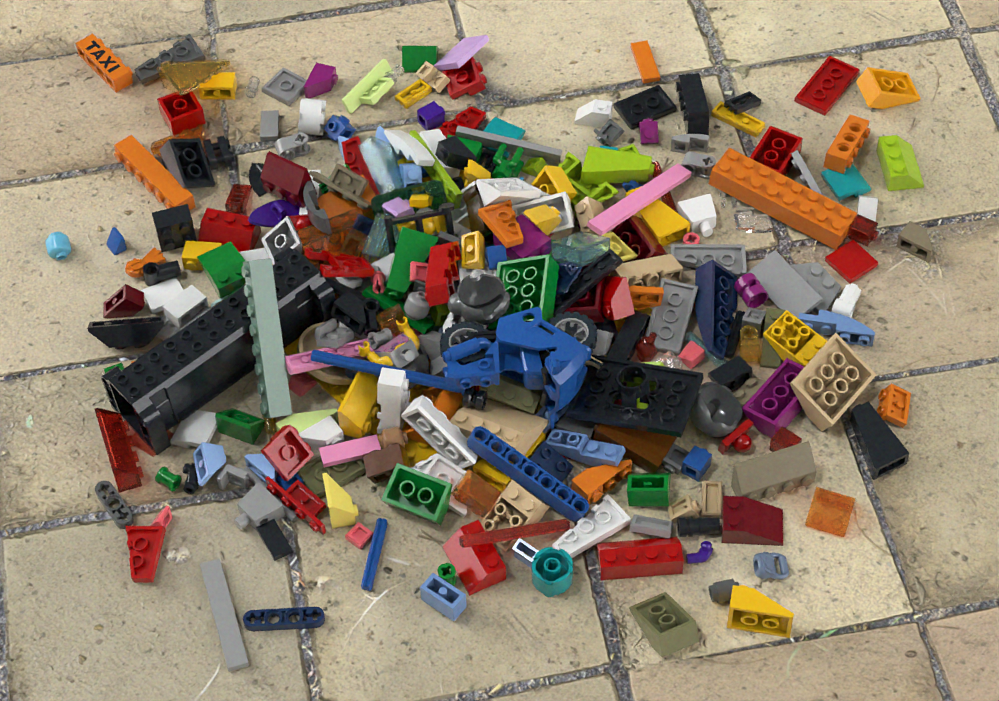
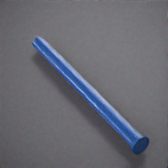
(375, 368)

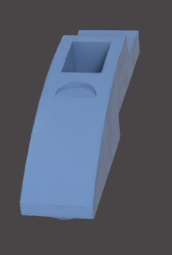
(846, 327)
(580, 448)

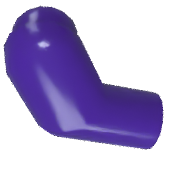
(702, 555)

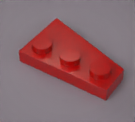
(144, 550)

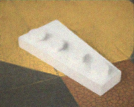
(596, 526)

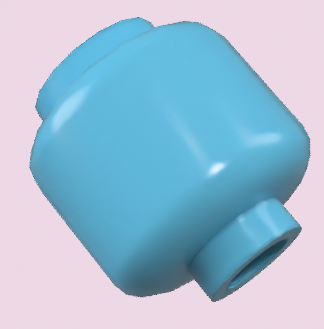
(58, 245)

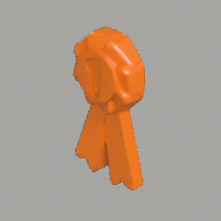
(135, 267)

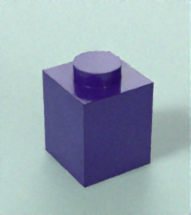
(431, 116)

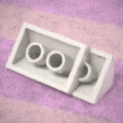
(504, 189)

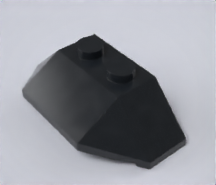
(127, 332)

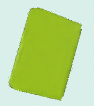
(534, 166)

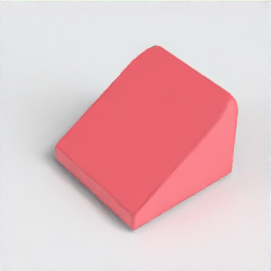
(301, 383)
(163, 518)

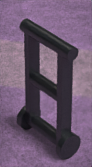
(444, 209)

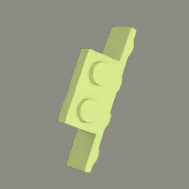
(370, 88)

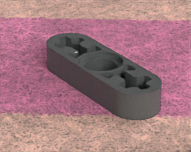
(114, 512)

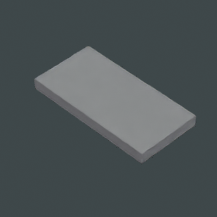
(785, 285)
(673, 316)

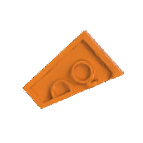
(502, 222)

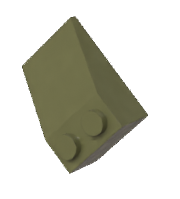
(665, 624)

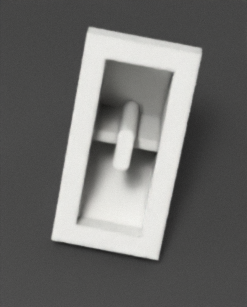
(867, 206)

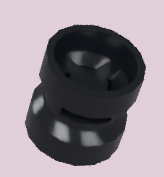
(475, 398)

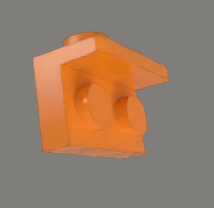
(894, 405)

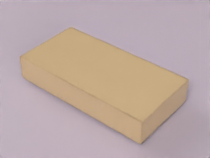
(711, 499)

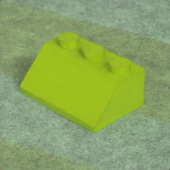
(898, 164)

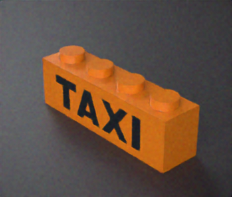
(104, 62)

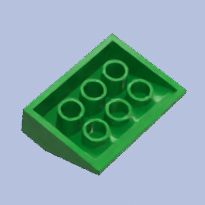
(530, 285)

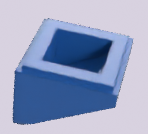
(116, 242)
(494, 255)

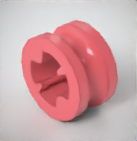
(691, 236)

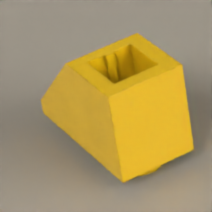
(474, 172)

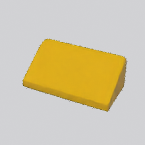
(473, 250)

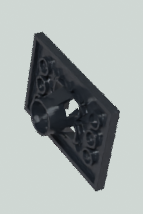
(668, 403)

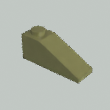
(769, 356)

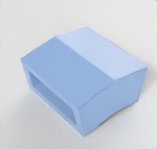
(521, 546)

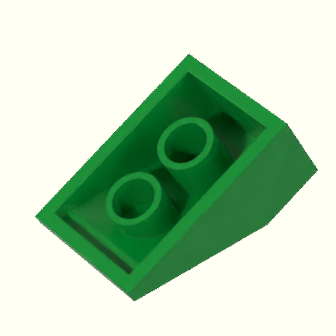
(223, 268)

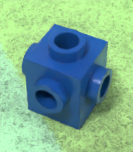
(339, 126)

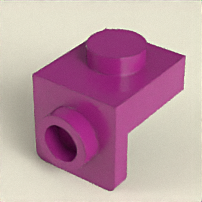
(648, 131)

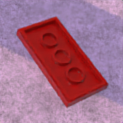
(827, 85)

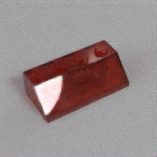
(119, 449)

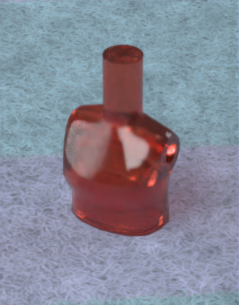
(646, 348)

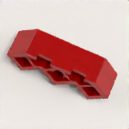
(442, 272)

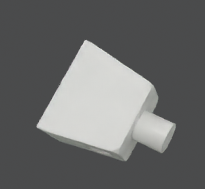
(699, 213)

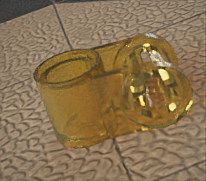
(749, 345)

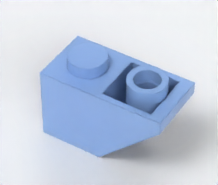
(410, 174)

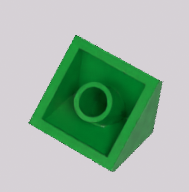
(415, 56)
(239, 425)

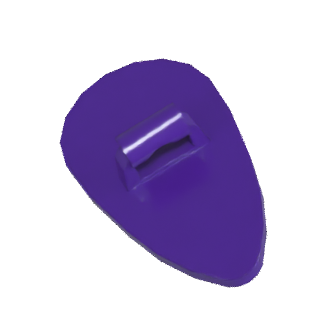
(272, 213)

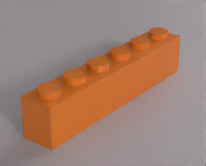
(152, 174)

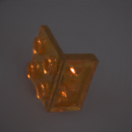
(830, 512)

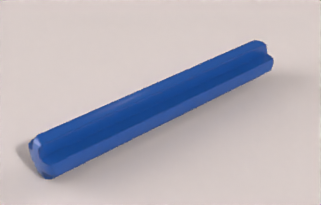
(374, 554)

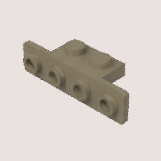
(345, 182)

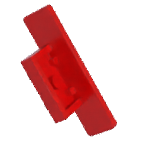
(302, 500)

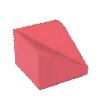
(692, 354)

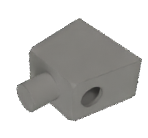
(258, 508)

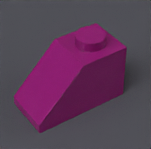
(320, 80)

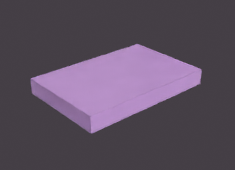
(461, 52)

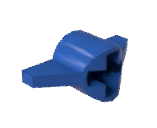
(631, 185)

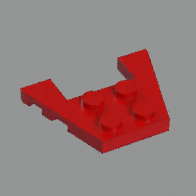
(341, 265)

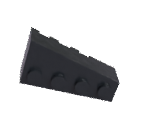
(693, 104)

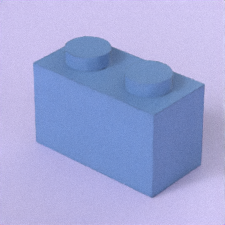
(443, 597)

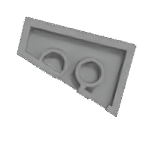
(806, 175)

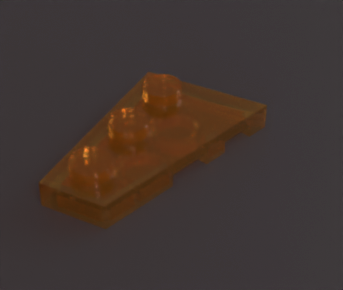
(186, 134)

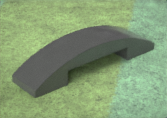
(317, 217)

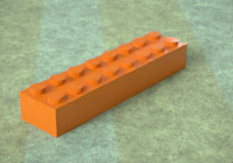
(782, 198)

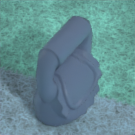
(765, 567)

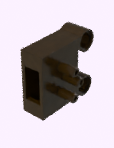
(473, 203)

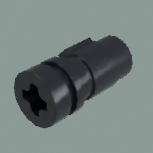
(697, 526)

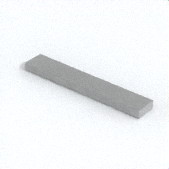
(494, 141)
(224, 615)

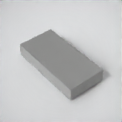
(269, 125)
(651, 526)

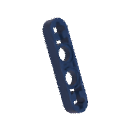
(284, 615)

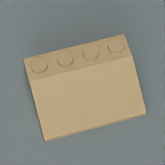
(831, 382)
(508, 423)

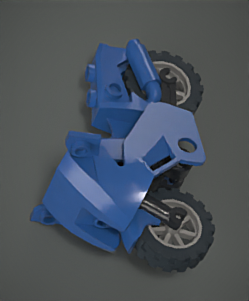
(522, 355)

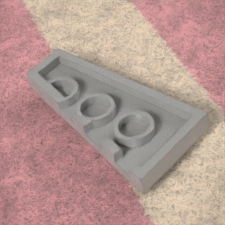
(727, 255)

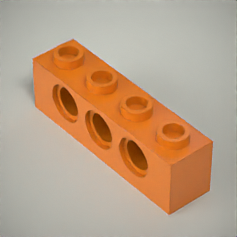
(847, 144)

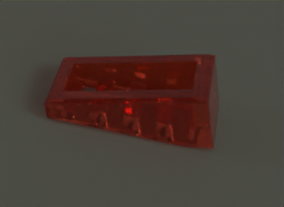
(238, 208)

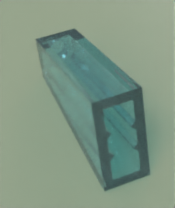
(382, 164)

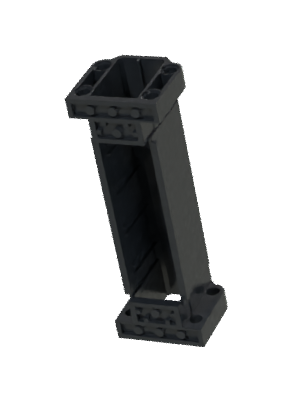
(212, 352)

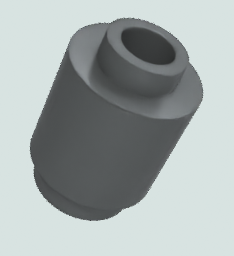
(722, 590)

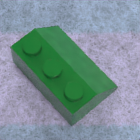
(418, 494)

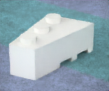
(392, 397)

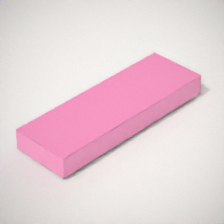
(348, 450)

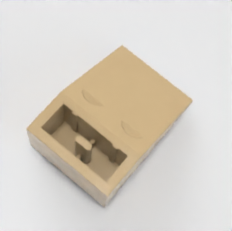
(514, 509)

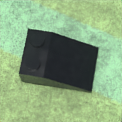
(187, 163)

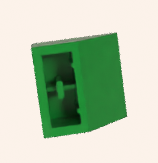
(648, 489)

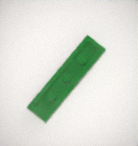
(422, 325)

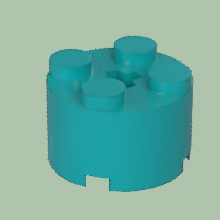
(552, 571)

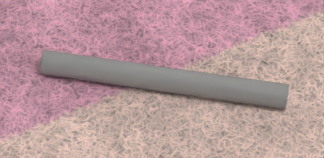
(255, 479)

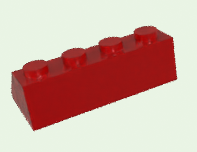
(640, 558)

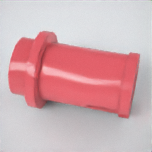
(378, 282)

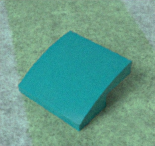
(505, 129)
(846, 184)

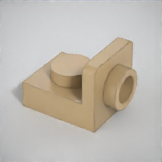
(684, 507)

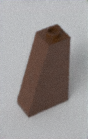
(641, 447)

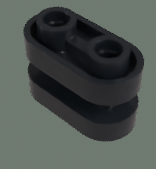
(223, 146)

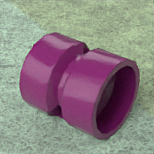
(750, 290)

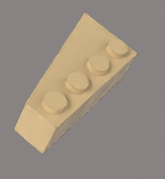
(650, 271)

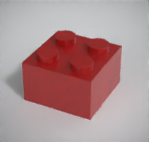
(181, 112)

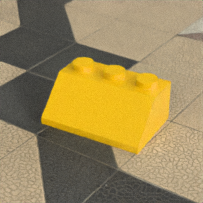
(359, 406)

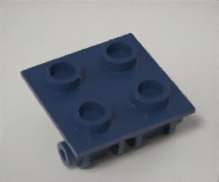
(567, 274)
(551, 461)

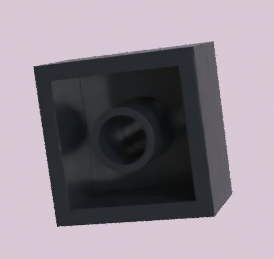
(174, 227)

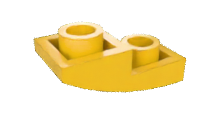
(420, 200)

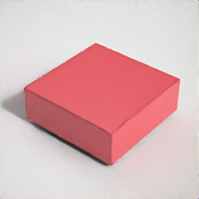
(418, 271)
(359, 535)

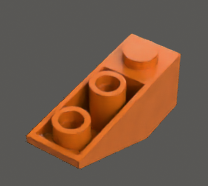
(597, 480)

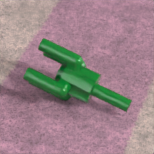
(507, 168)

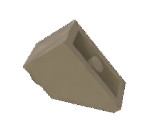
(915, 241)

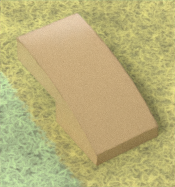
(433, 76)

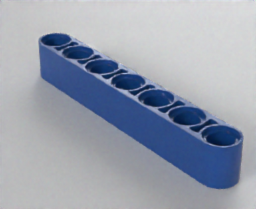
(537, 475)

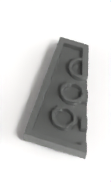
(181, 51)

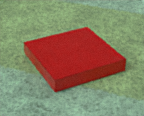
(851, 261)

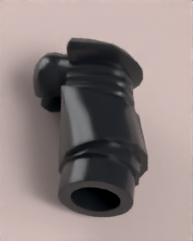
(191, 482)

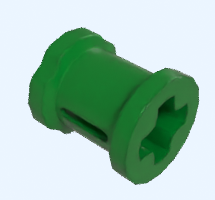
(167, 478)
(447, 573)

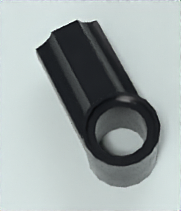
(156, 273)
(371, 309)

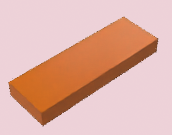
(645, 62)

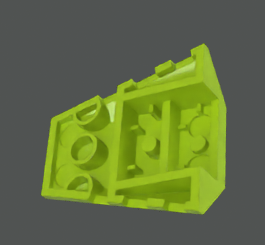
(599, 192)

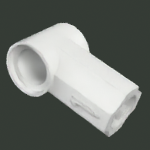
(846, 303)

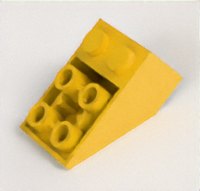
(794, 339)

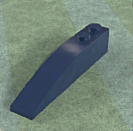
(715, 305)

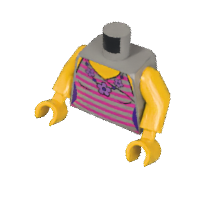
(397, 351)

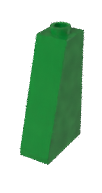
(409, 247)

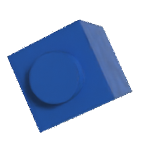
(696, 463)

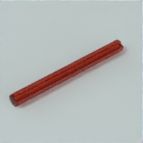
(514, 533)

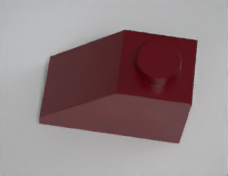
(124, 303)

